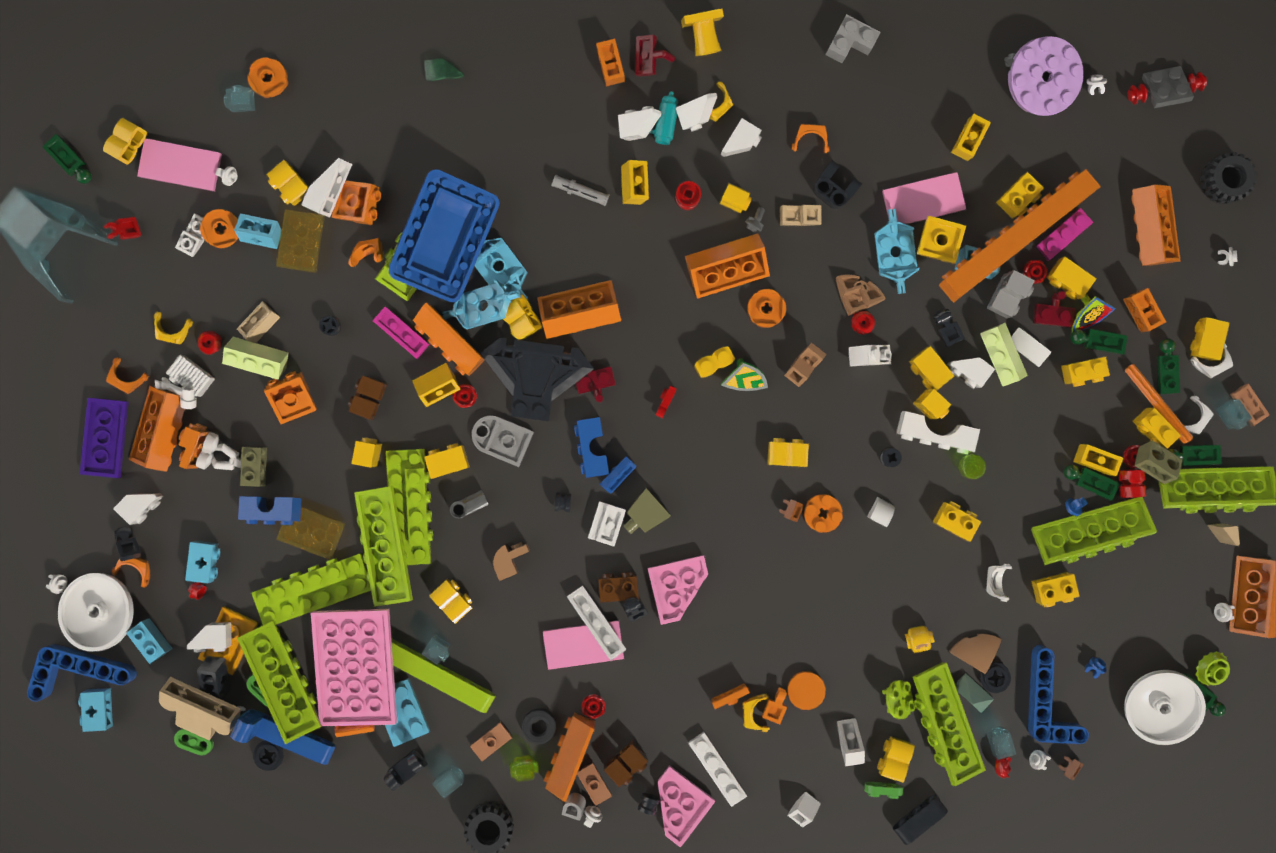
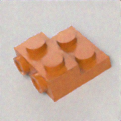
(357, 203)
(290, 397)
(192, 439)

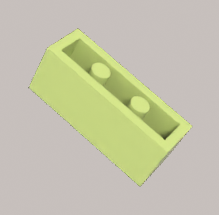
(1003, 354)
(255, 358)

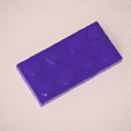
(104, 438)

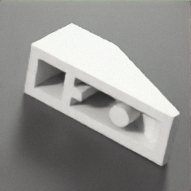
(326, 189)

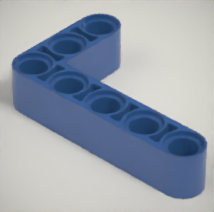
(77, 666)
(1045, 702)
(261, 725)

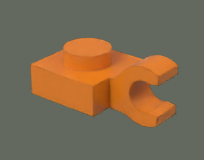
(775, 708)

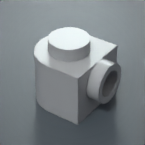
(574, 806)

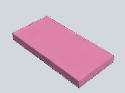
(179, 164)
(925, 198)
(575, 646)

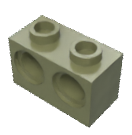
(1158, 462)
(253, 466)

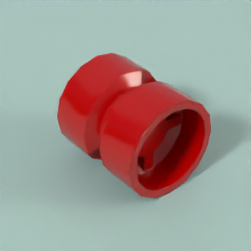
(688, 195)
(1132, 483)

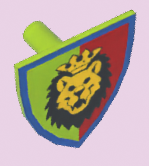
(1093, 313)

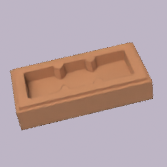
(1251, 403)
(491, 741)
(594, 783)

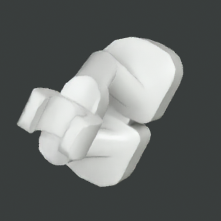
(207, 457)

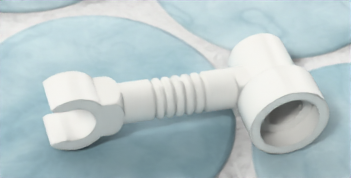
(186, 393)

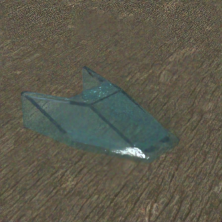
(34, 227)

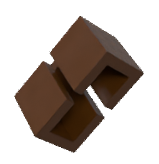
(363, 406)
(619, 771)

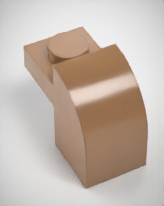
(805, 364)
(503, 560)

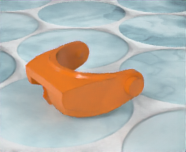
(807, 128)
(366, 248)
(123, 386)
(140, 564)

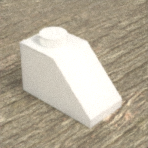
(696, 112)
(742, 139)
(851, 742)

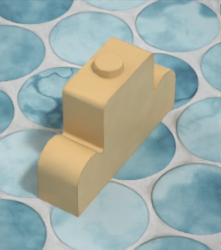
(197, 710)

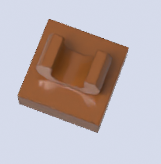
(793, 510)
(1072, 769)

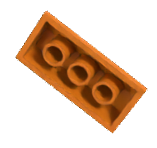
(1155, 225)
(727, 265)
(579, 309)
(448, 339)
(157, 430)
(1254, 597)
(570, 755)

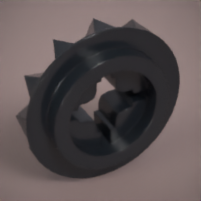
(1001, 683)
(265, 763)

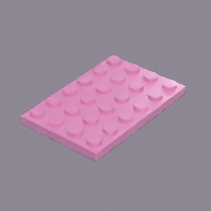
(354, 667)

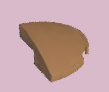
(857, 294)
(977, 651)

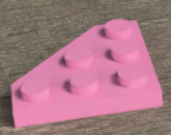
(676, 586)
(681, 805)

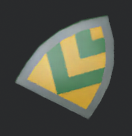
(745, 378)

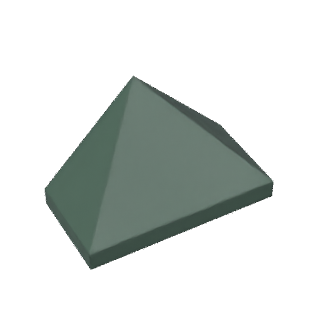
(973, 693)

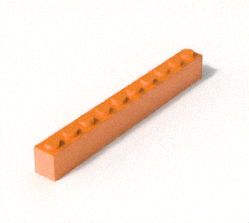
(1018, 236)

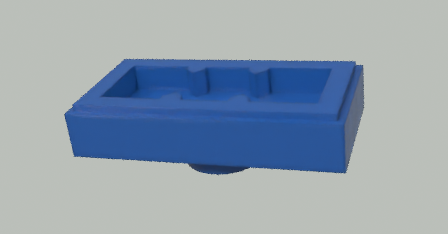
(618, 475)

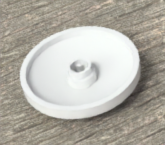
(95, 612)
(1164, 707)

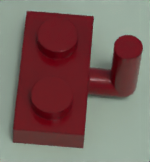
(647, 55)
(1054, 314)
(596, 381)

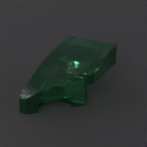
(441, 69)

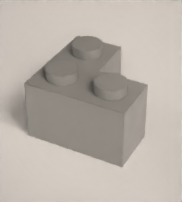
(852, 34)
(1009, 292)

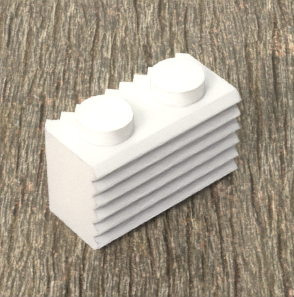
(188, 373)

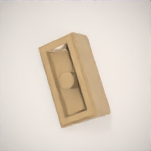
(258, 323)
(1225, 533)

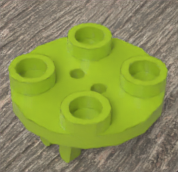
(899, 699)

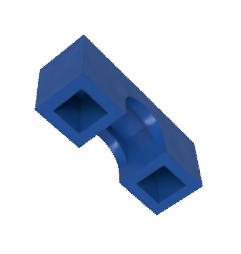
(593, 464)
(255, 509)

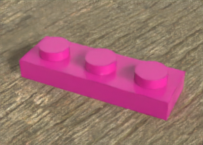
(1064, 234)
(401, 332)

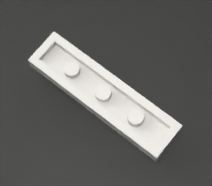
(596, 623)
(717, 769)

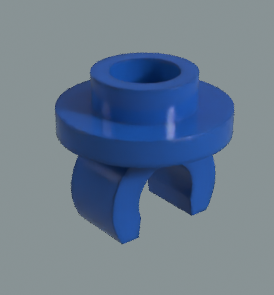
(1075, 506)
(1096, 664)

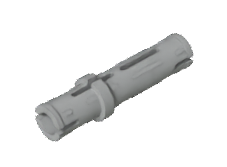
(580, 190)

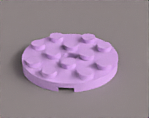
(1064, 81)

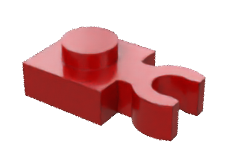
(124, 227)
(667, 396)

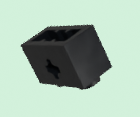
(214, 677)

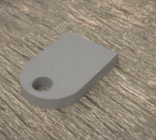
(503, 440)

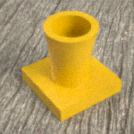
(704, 31)
(950, 238)

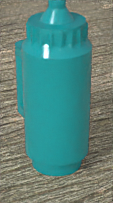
(666, 123)

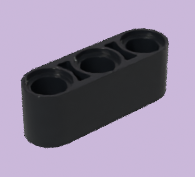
(920, 819)

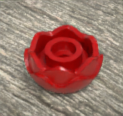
(1041, 270)
(857, 324)
(211, 336)
(469, 400)
(1128, 455)
(591, 712)
(1002, 767)

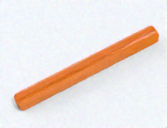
(1157, 402)

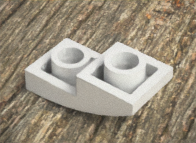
(191, 239)
(1030, 347)

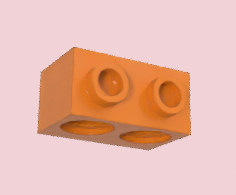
(610, 62)
(1144, 310)

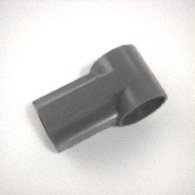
(471, 504)

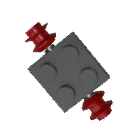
(1167, 87)

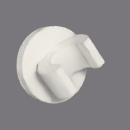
(1096, 81)
(228, 175)
(1231, 256)
(57, 584)
(1223, 612)
(1038, 760)
(593, 815)

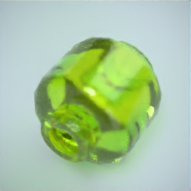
(966, 469)
(524, 768)

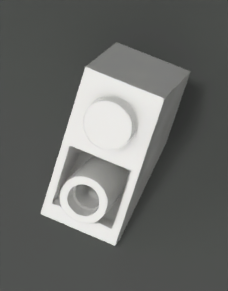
(637, 124)
(870, 355)
(974, 371)
(135, 506)
(212, 636)

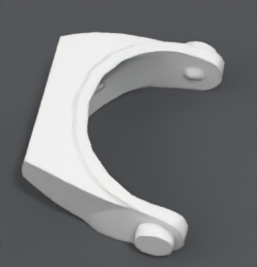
(1211, 371)
(1206, 415)
(994, 578)

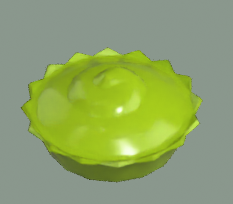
(1213, 669)

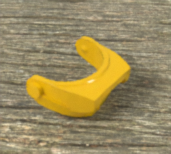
(724, 107)
(176, 338)
(748, 707)

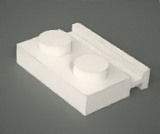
(606, 523)

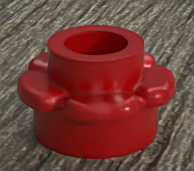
(197, 590)

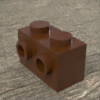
(618, 587)

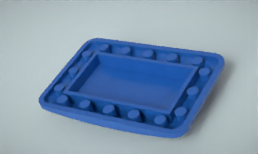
(443, 236)

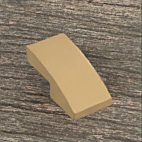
(800, 215)

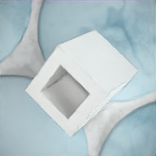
(881, 512)
(804, 809)

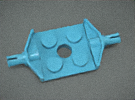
(901, 236)
(513, 272)
(469, 307)

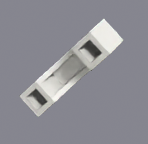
(914, 426)

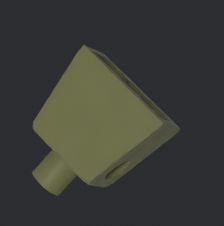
(645, 513)

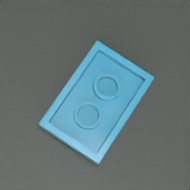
(410, 717)

